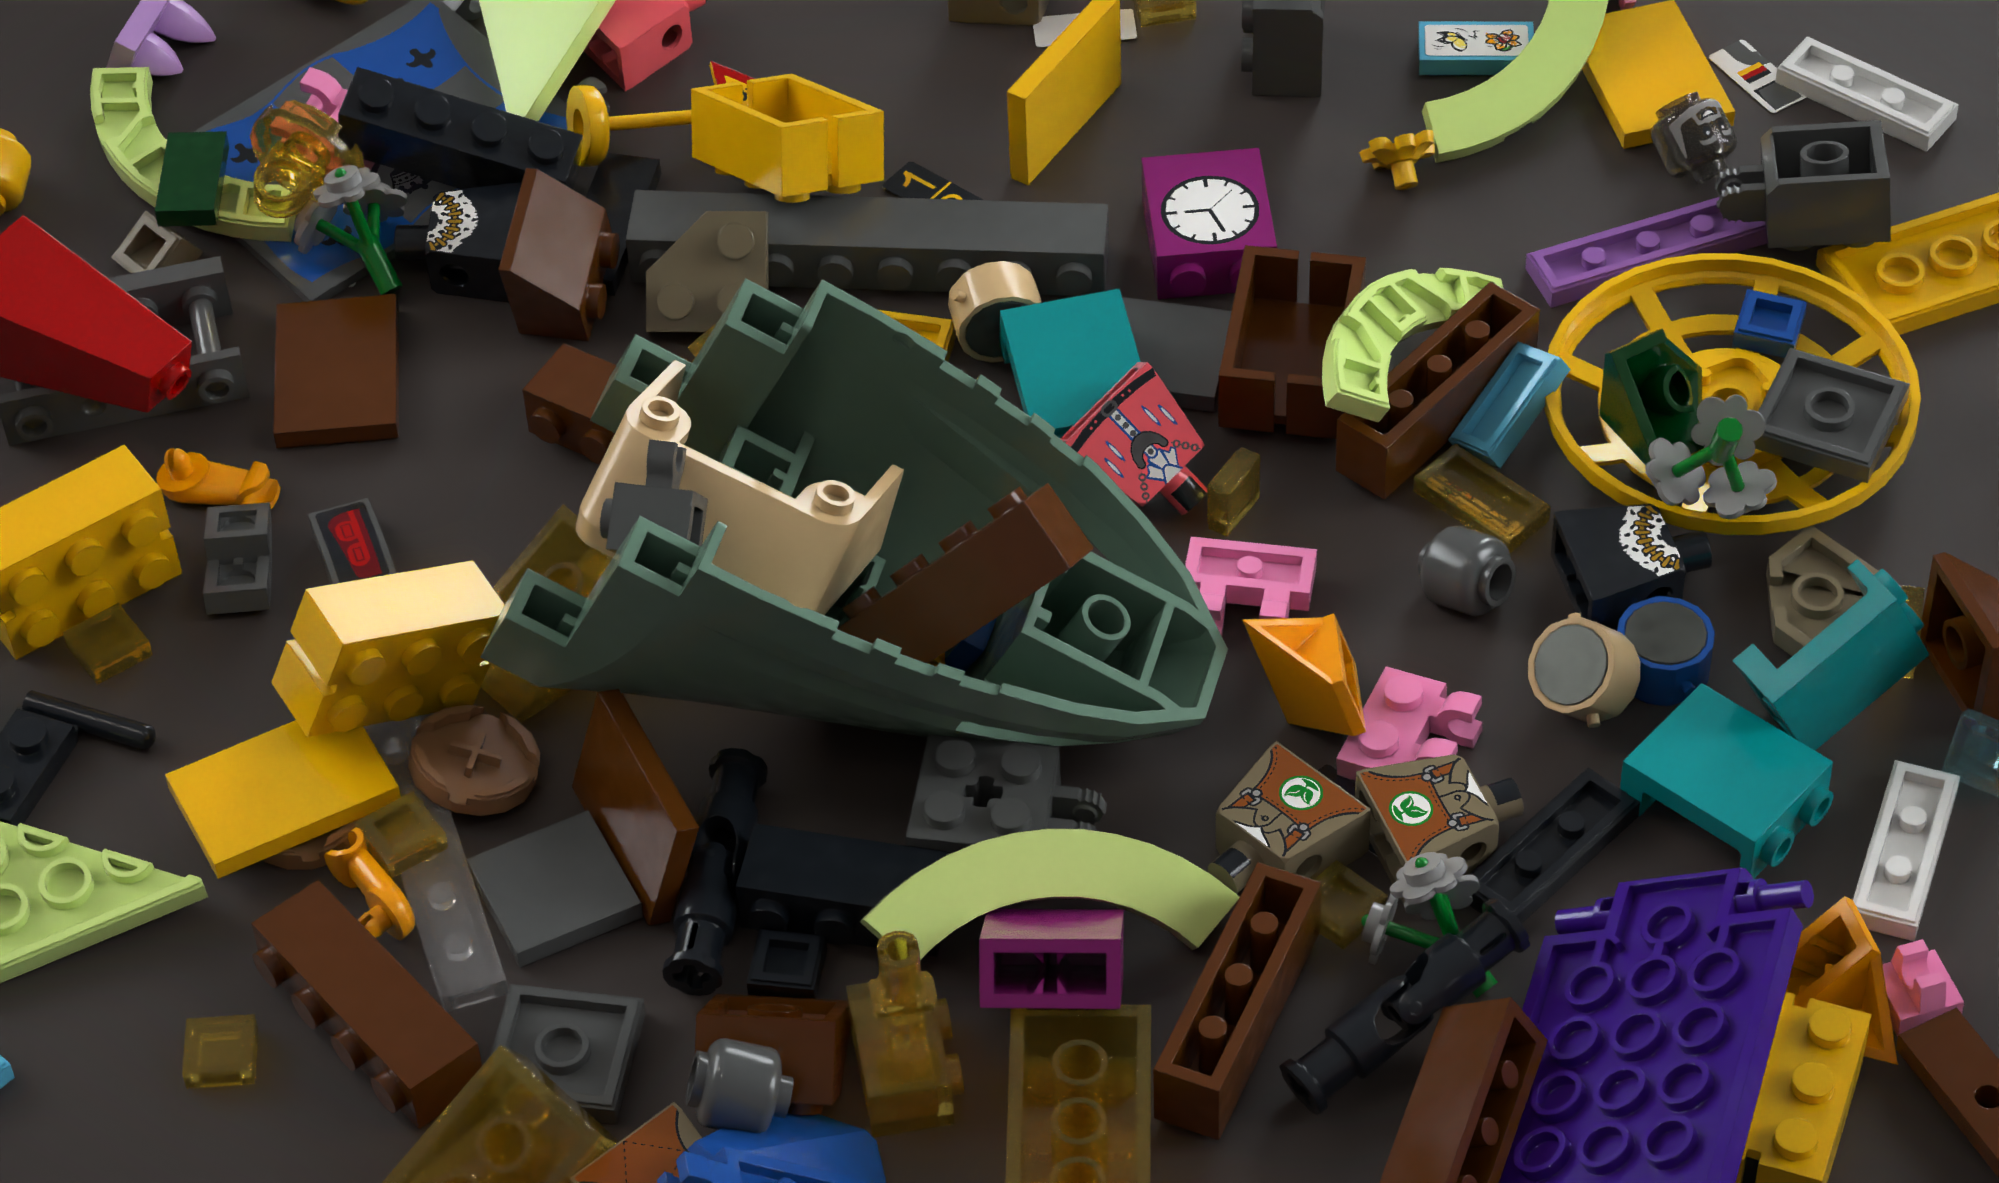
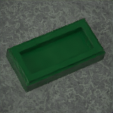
(192, 179)

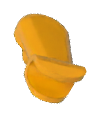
(195, 480)
(386, 901)

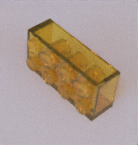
(1080, 1095)

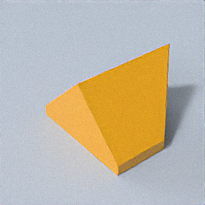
(1310, 672)
(1845, 968)

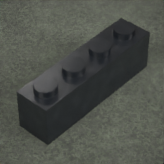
(450, 136)

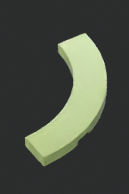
(1523, 88)
(137, 151)
(1377, 321)
(1054, 867)

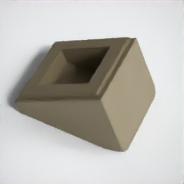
(154, 247)

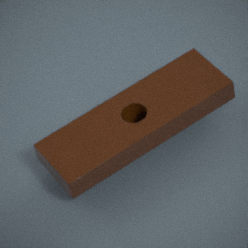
(1960, 1076)

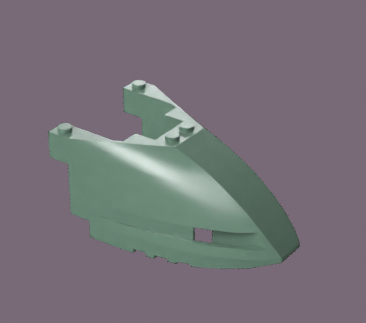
(841, 398)

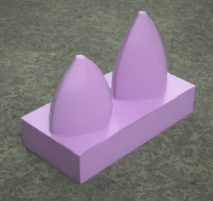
(141, 47)

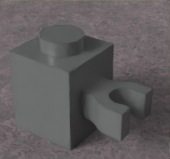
(657, 501)

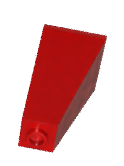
(80, 330)

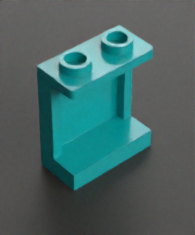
(1067, 353)
(1842, 665)
(1731, 777)

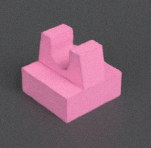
(1918, 986)

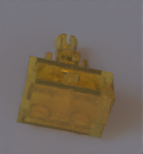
(900, 1045)

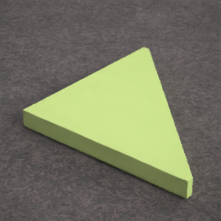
(538, 46)
(73, 897)

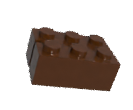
(1278, 345)

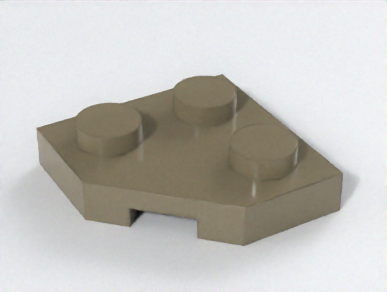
(705, 269)
(1809, 587)

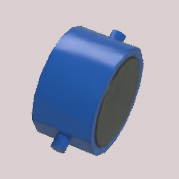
(1672, 646)

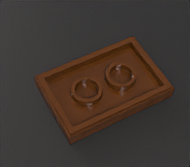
(336, 371)
(635, 805)

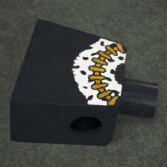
(463, 240)
(1622, 558)

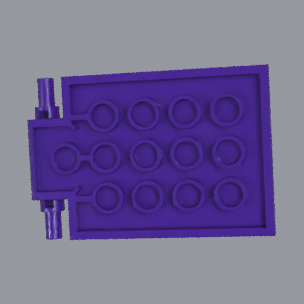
(1656, 1029)

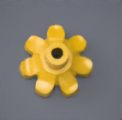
(1400, 155)

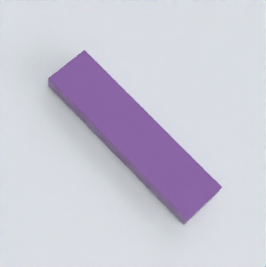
(1581, 265)

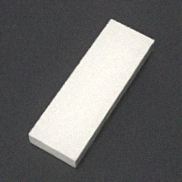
(1867, 93)
(1905, 849)

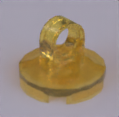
(297, 150)

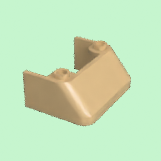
(783, 544)

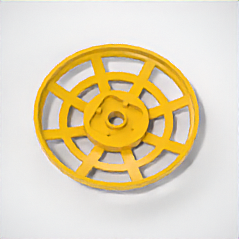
(1732, 373)

